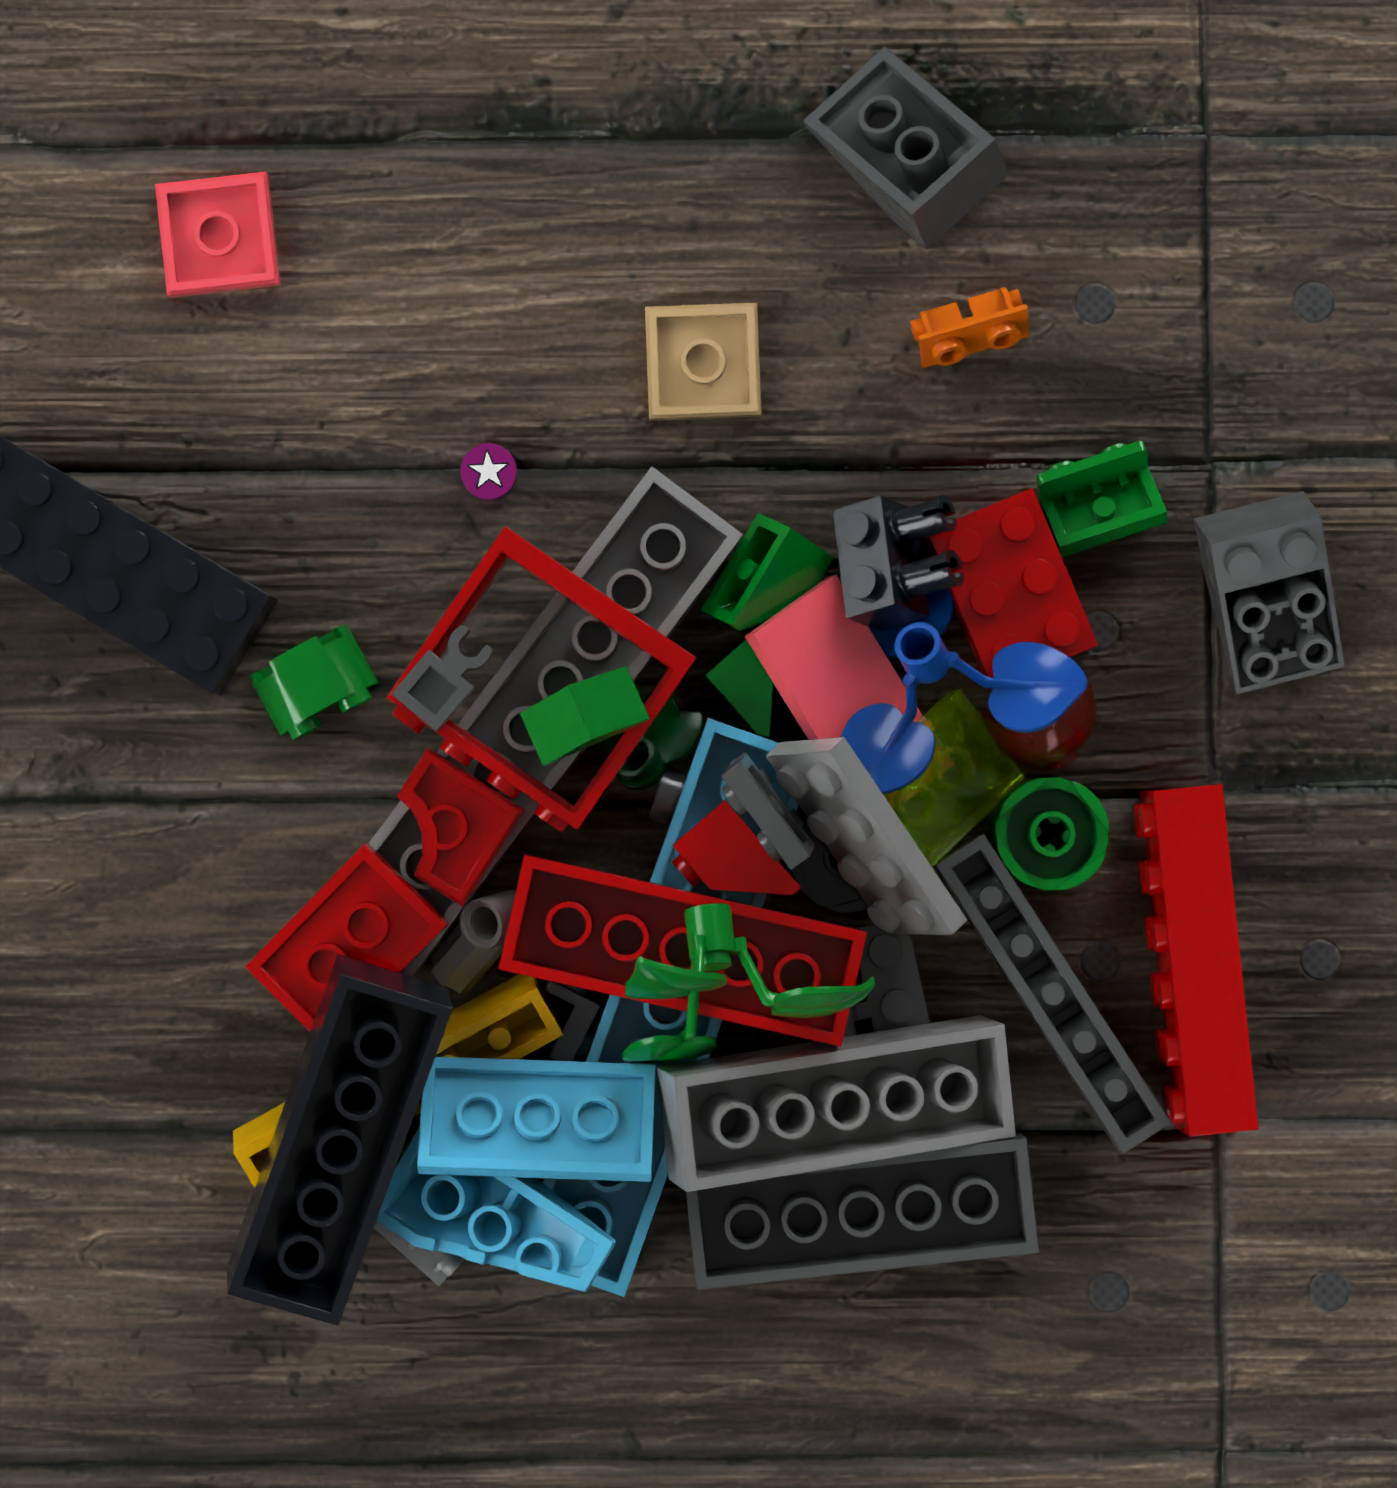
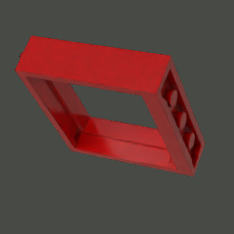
(505, 774)

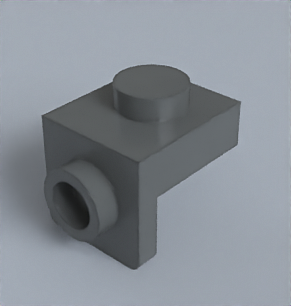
(574, 1021)

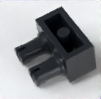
(883, 562)

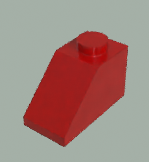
(729, 857)

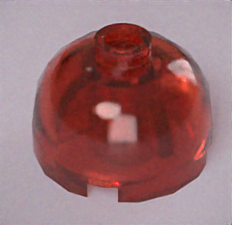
(1053, 745)

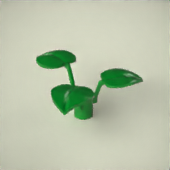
(710, 949)

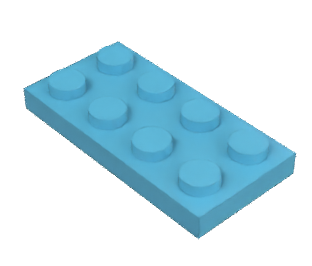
(537, 1119)

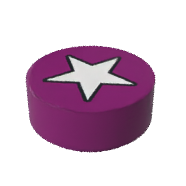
(488, 471)

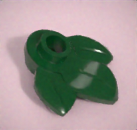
(665, 743)

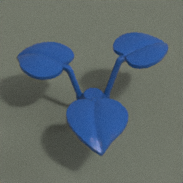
(1028, 693)

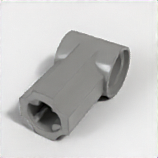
(474, 942)

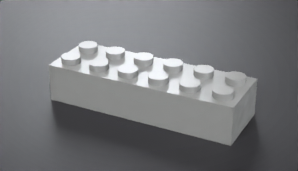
(835, 1104)

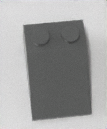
(908, 147)

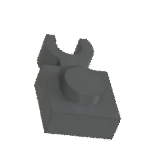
(437, 686)

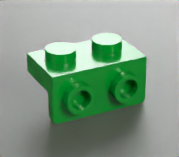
(1100, 498)

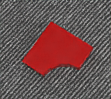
(459, 824)

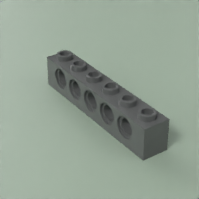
(1051, 993)

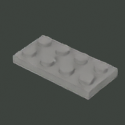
(865, 837)

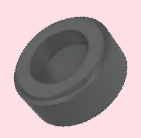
(667, 796)

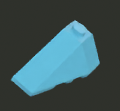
(495, 1222)

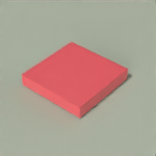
(217, 234)

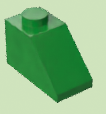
(765, 574)

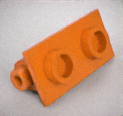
(996, 323)

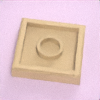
(703, 361)

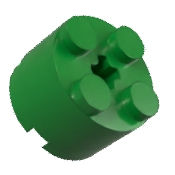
(1081, 839)

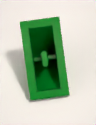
(745, 687)
(584, 715)

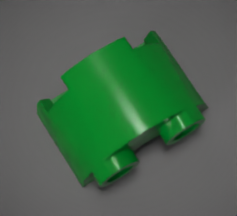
(314, 680)

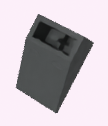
(1271, 591)

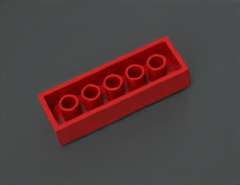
(594, 924)
(1196, 960)

